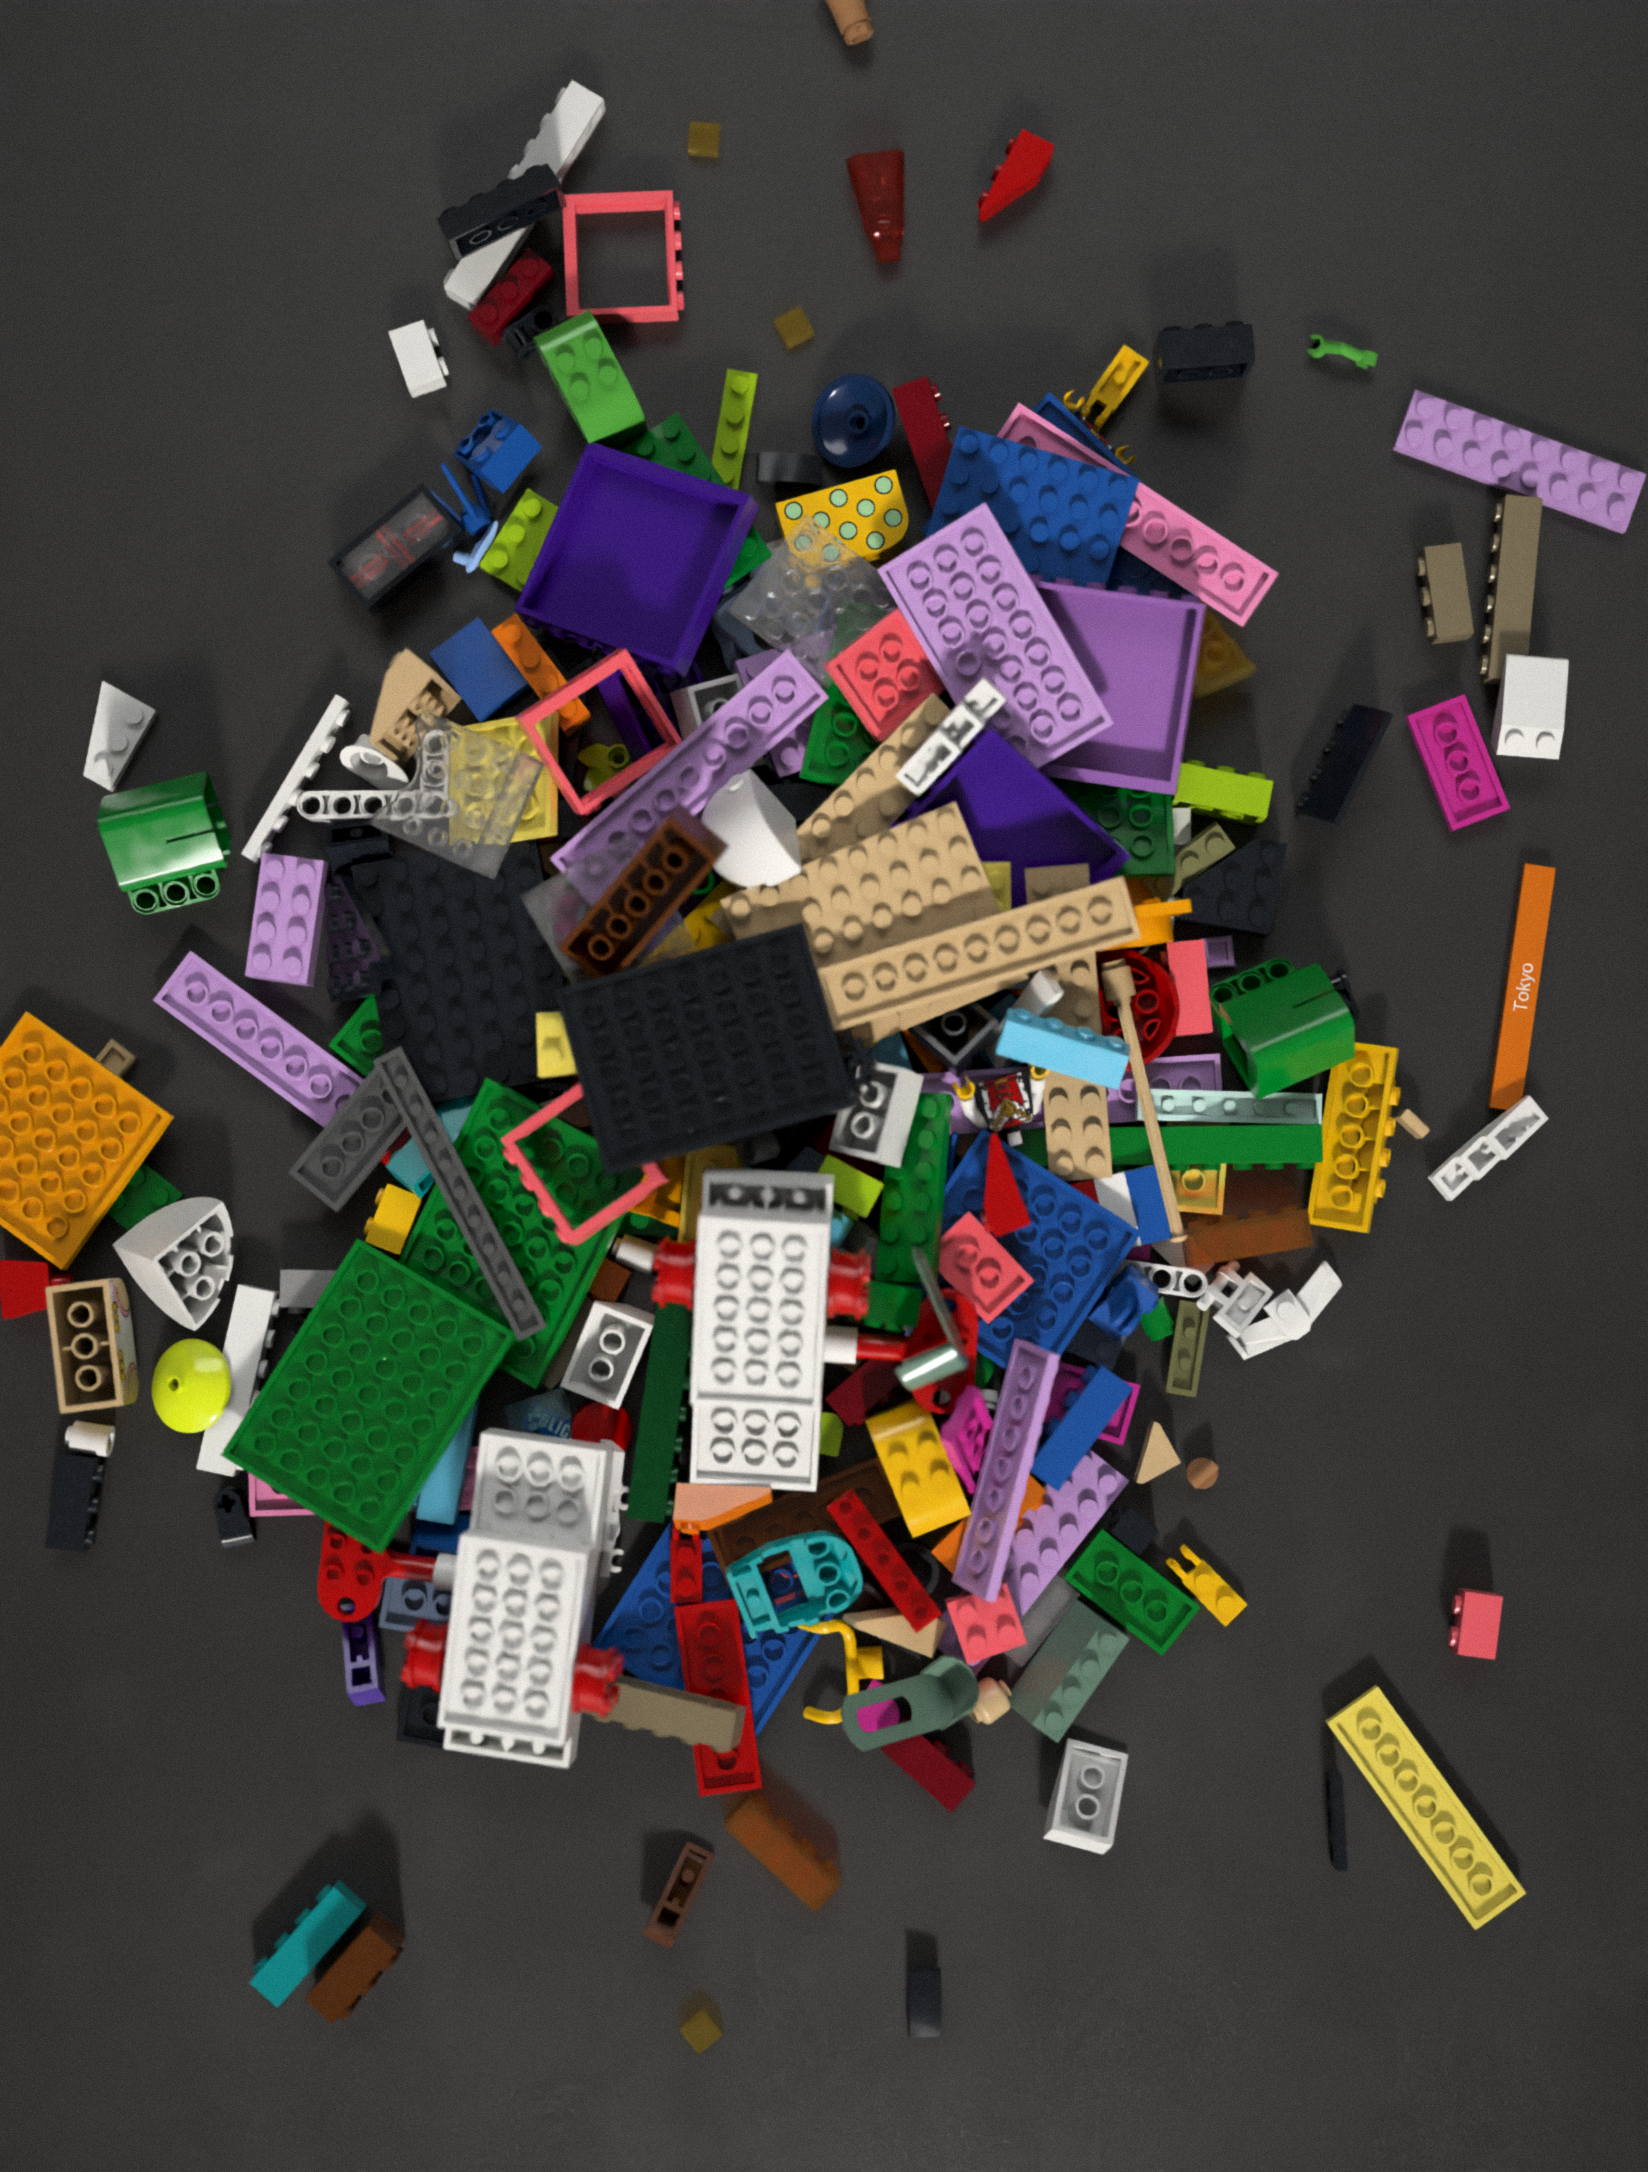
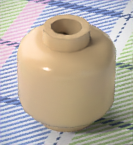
(992, 1701)

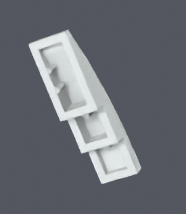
(951, 736)
(1487, 1147)

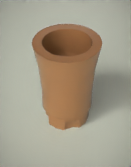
(851, 19)

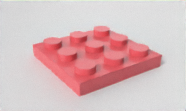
(884, 674)

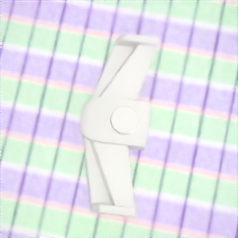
(1289, 1314)

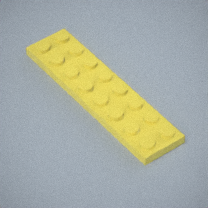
(1425, 1807)

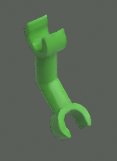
(1361, 357)

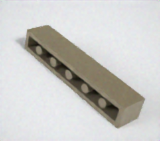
(1511, 582)
(677, 1714)

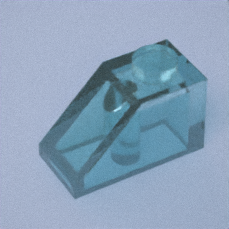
(538, 1411)

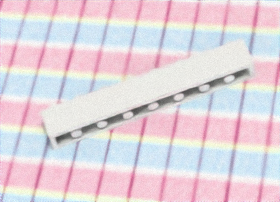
(558, 144)

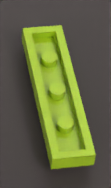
(734, 426)

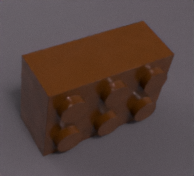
(356, 1969)

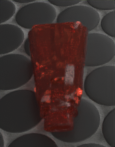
(879, 191)

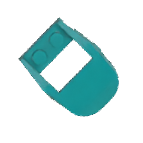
(825, 1570)

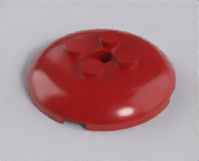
(1153, 1007)

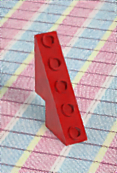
(884, 1560)

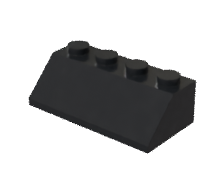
(501, 211)
(1343, 767)

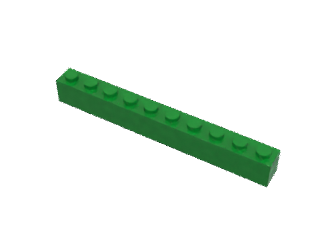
(1202, 1145)

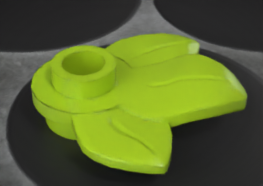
(602, 763)

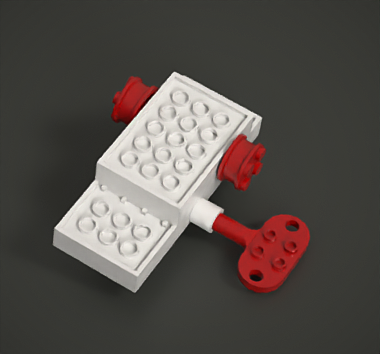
(763, 1325)
(524, 1594)

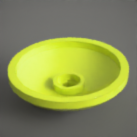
(191, 1385)

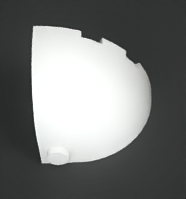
(757, 832)
(181, 1257)

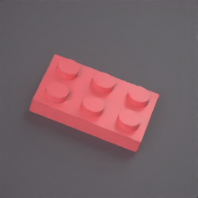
(980, 1267)

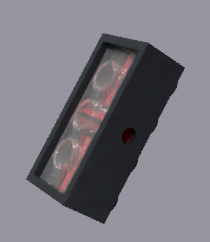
(397, 549)

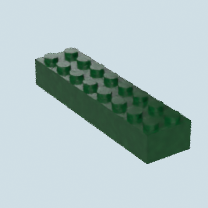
(662, 1414)

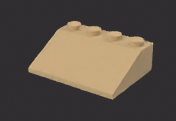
(405, 691)

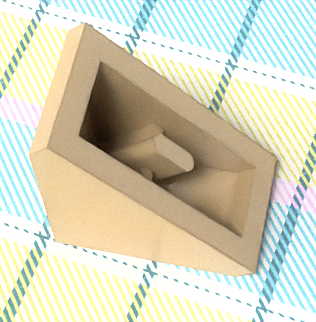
(1156, 1454)

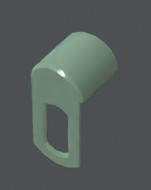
(942, 1359)
(937, 1699)

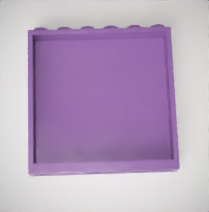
(1144, 669)

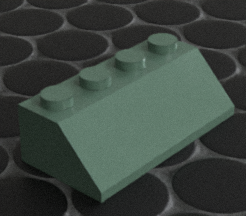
(1067, 1670)

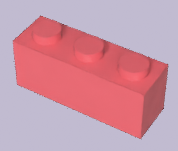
(1188, 970)

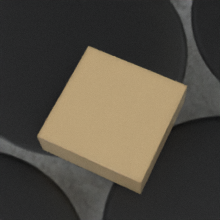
(116, 1058)
(1412, 1123)

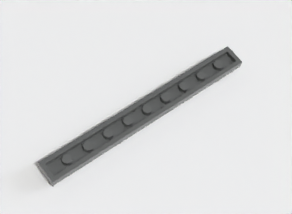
(460, 1193)

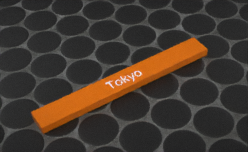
(1521, 986)

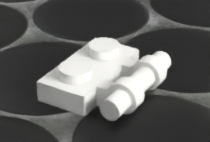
(1243, 1303)

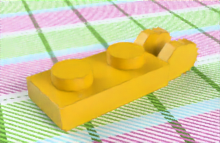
(1115, 384)
(1209, 1587)

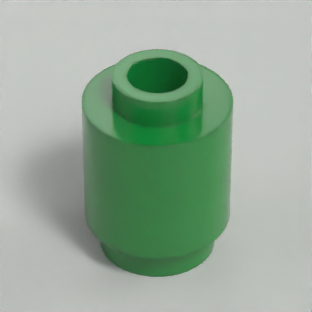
(1159, 1322)

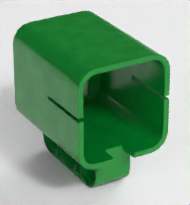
(164, 839)
(1282, 1025)

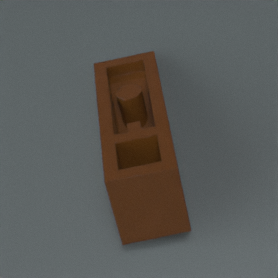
(678, 1895)

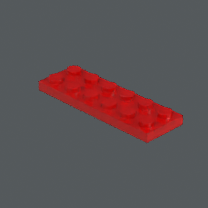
(717, 1668)

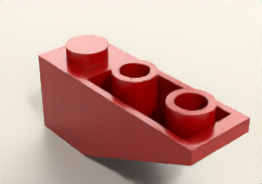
(1021, 171)

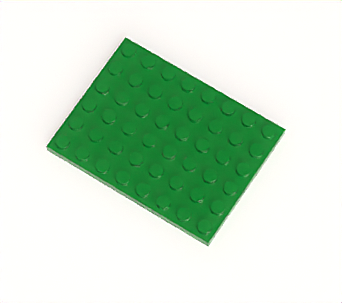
(552, 1270)
(369, 1396)

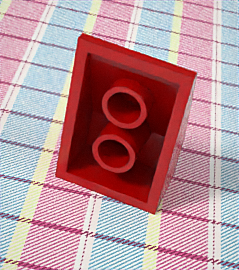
(1002, 1198)

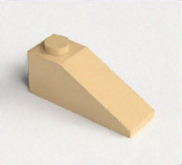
(894, 1627)

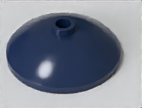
(839, 419)

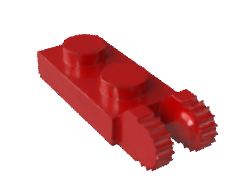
(686, 1567)

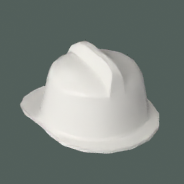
(373, 765)

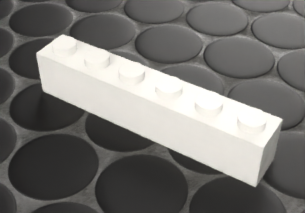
(245, 1352)

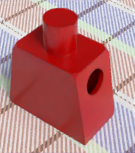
(24, 1286)

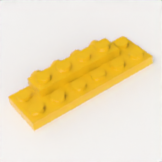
(1355, 1139)

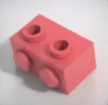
(1475, 1623)

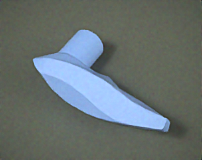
(473, 560)

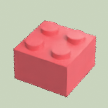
(985, 1626)

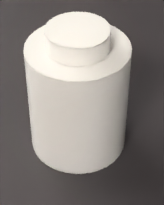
(635, 1253)
(90, 1438)

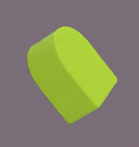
(830, 1433)

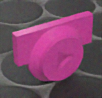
(878, 1715)

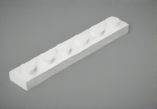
(303, 769)

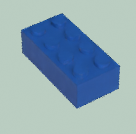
(1078, 1424)

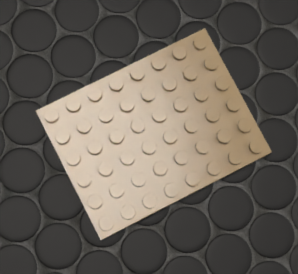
(878, 896)

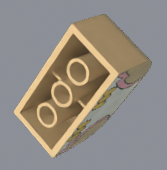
(92, 1345)

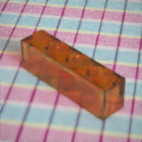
(1247, 1237)
(783, 1852)

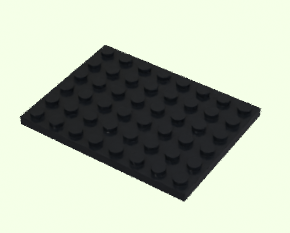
(462, 968)
(704, 1049)

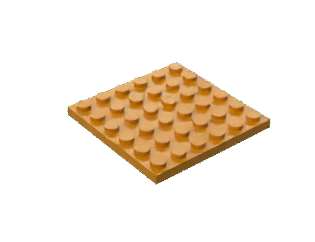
(65, 1139)

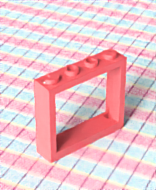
(623, 202)
(617, 784)
(547, 1203)

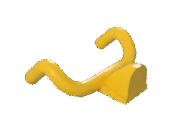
(860, 1663)

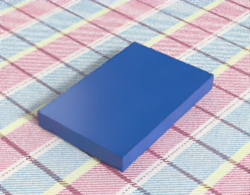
(479, 670)

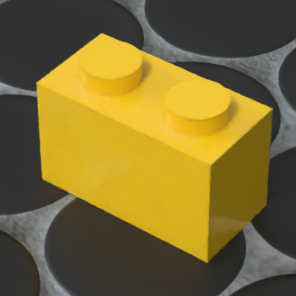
(394, 1218)

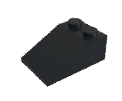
(957, 1036)

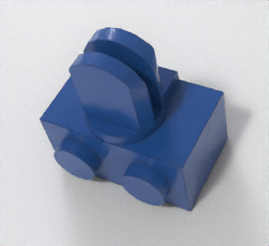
(1124, 1303)

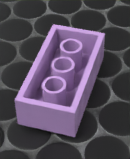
(287, 919)

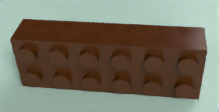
(644, 895)

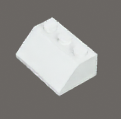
(608, 1352)

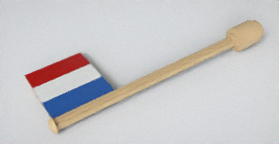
(1143, 1194)

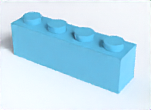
(1063, 1048)
(443, 1491)

